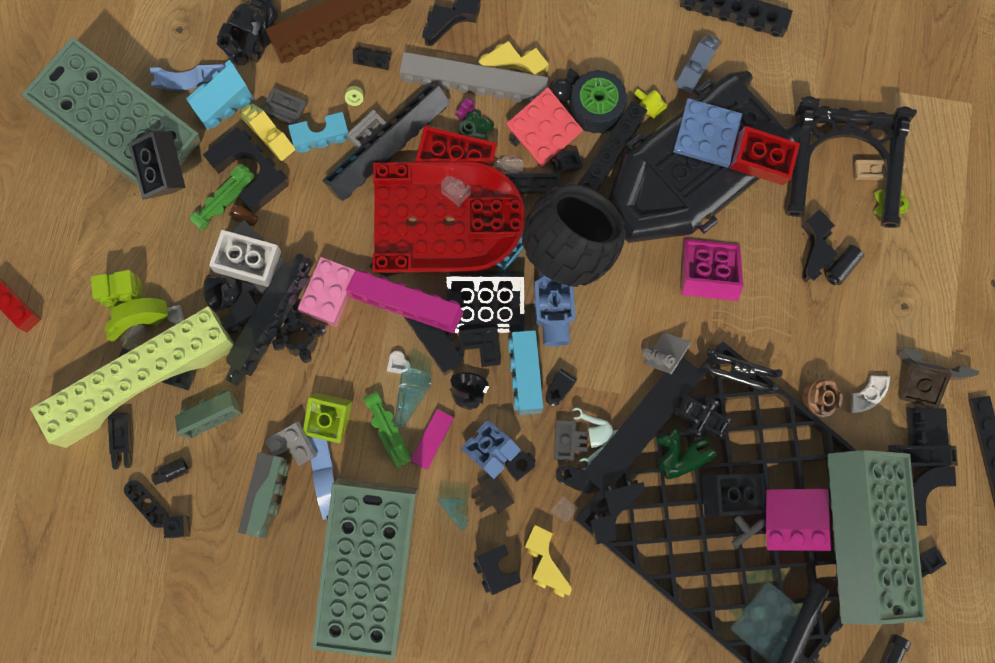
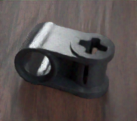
(561, 385)
(576, 480)

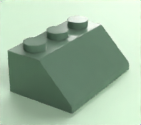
(207, 414)

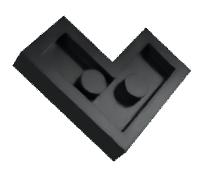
(485, 340)

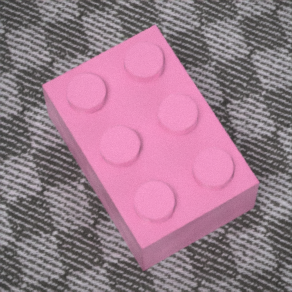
(327, 292)

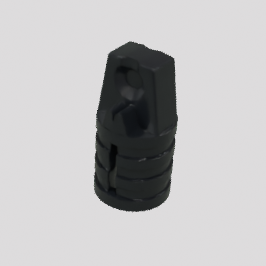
(170, 471)

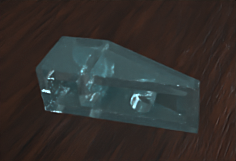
(412, 389)

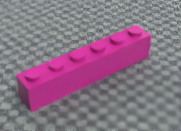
(405, 301)

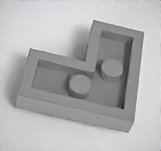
(292, 439)

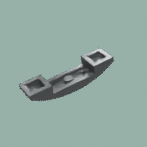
(958, 373)

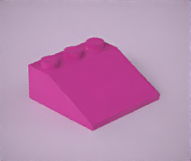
(711, 270)
(798, 520)

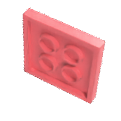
(544, 127)

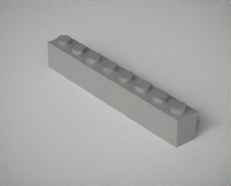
(471, 78)

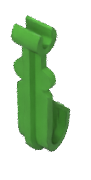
(224, 196)
(388, 433)

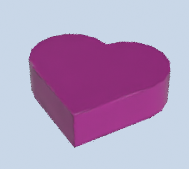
(467, 106)

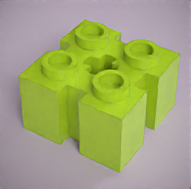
(116, 288)

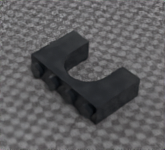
(238, 146)

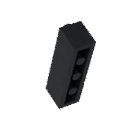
(438, 345)

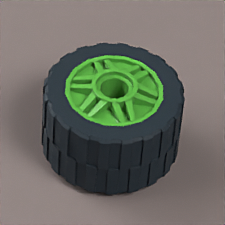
(597, 101)

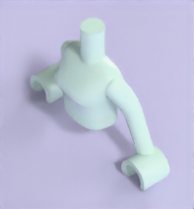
(598, 435)

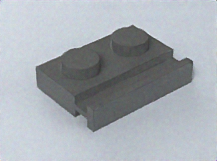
(284, 106)

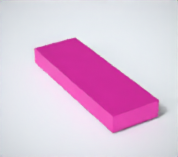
(432, 439)

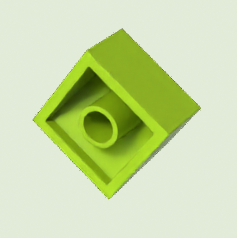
(327, 417)

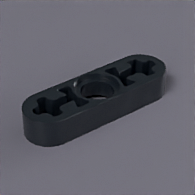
(138, 504)

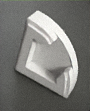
(175, 314)

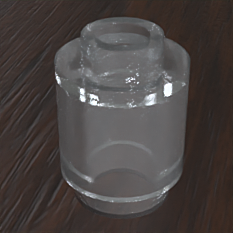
(509, 164)
(133, 336)

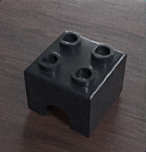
(495, 580)

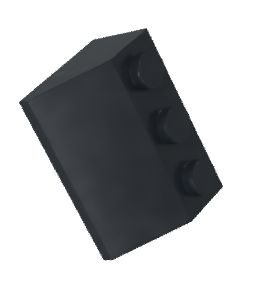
(156, 164)

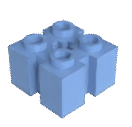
(490, 449)

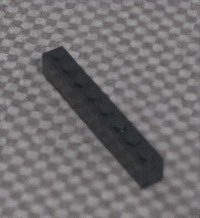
(386, 141)

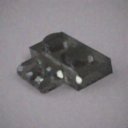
(493, 494)

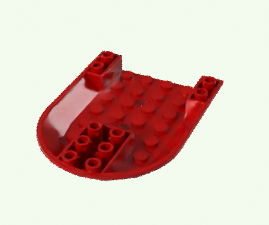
(468, 245)

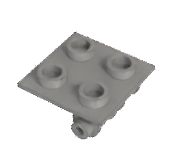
(666, 353)

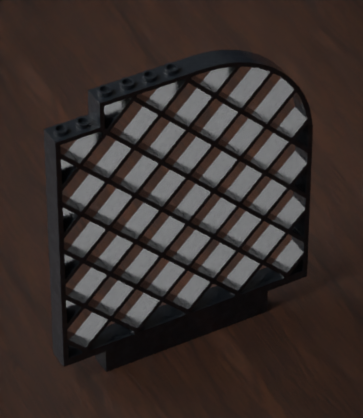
(644, 426)

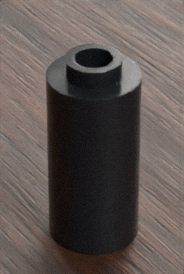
(844, 265)

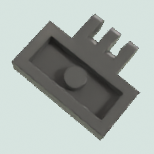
(568, 440)

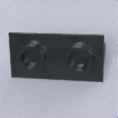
(366, 57)

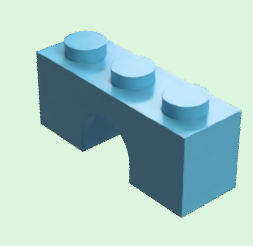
(305, 139)

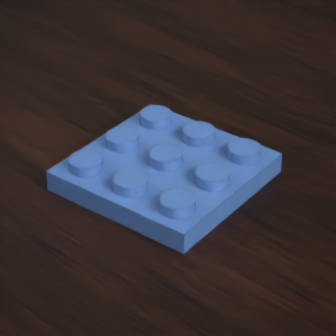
(707, 133)

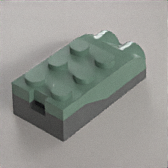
(263, 495)

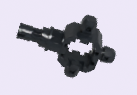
(293, 323)

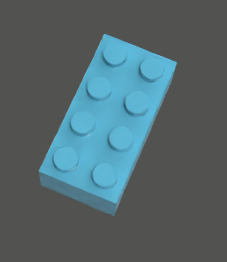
(526, 371)

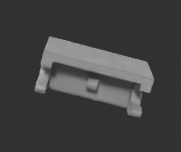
(365, 129)

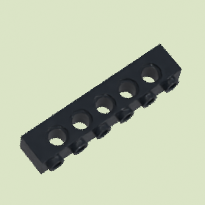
(762, 11)
(613, 147)

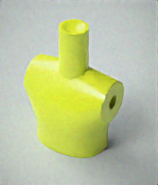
(651, 102)

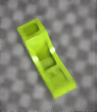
(135, 312)

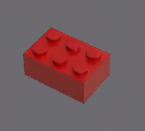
(764, 155)

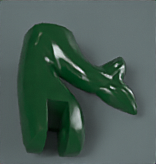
(674, 467)

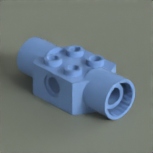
(554, 310)

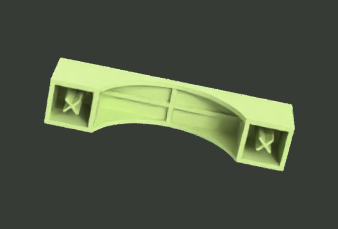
(88, 402)

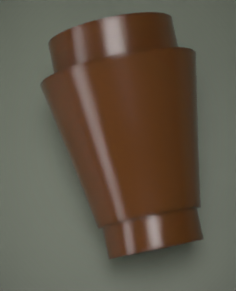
(240, 213)

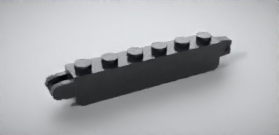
(267, 318)

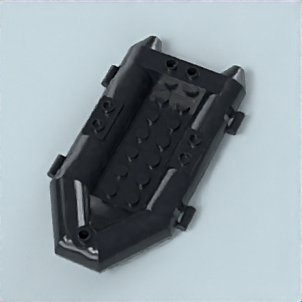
(673, 193)

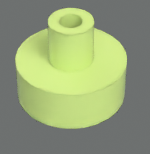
(354, 96)

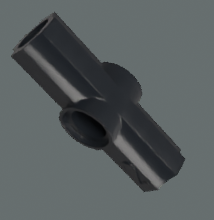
(232, 49)

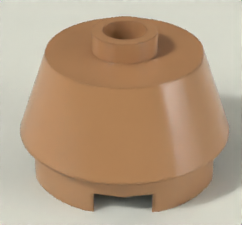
(822, 398)

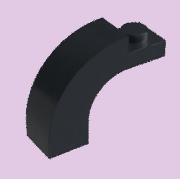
(925, 483)

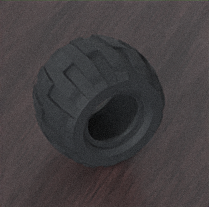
(567, 242)

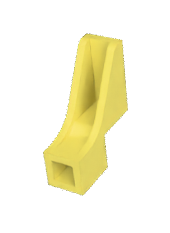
(507, 58)
(267, 131)
(546, 571)

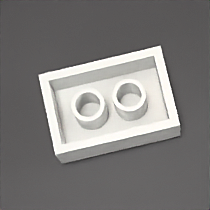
(245, 258)

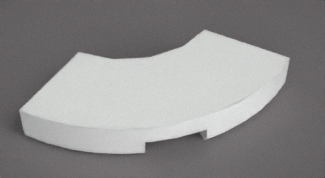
(870, 395)

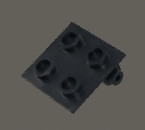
(927, 426)

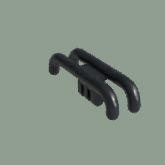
(741, 371)

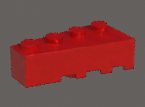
(447, 146)

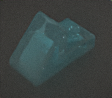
(451, 506)

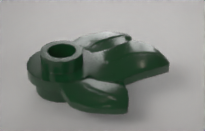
(478, 125)

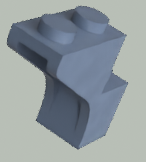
(698, 63)

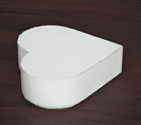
(397, 362)

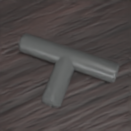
(747, 531)

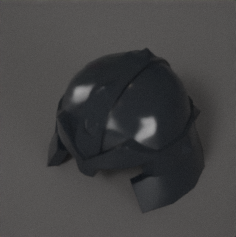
(220, 291)
(468, 389)

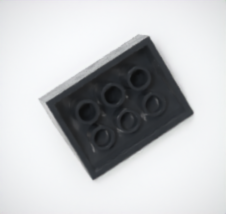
(488, 299)

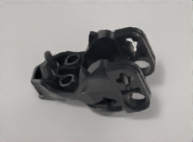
(254, 18)

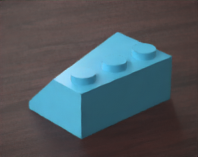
(220, 97)

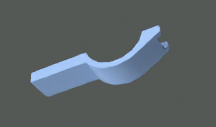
(184, 80)
(322, 474)

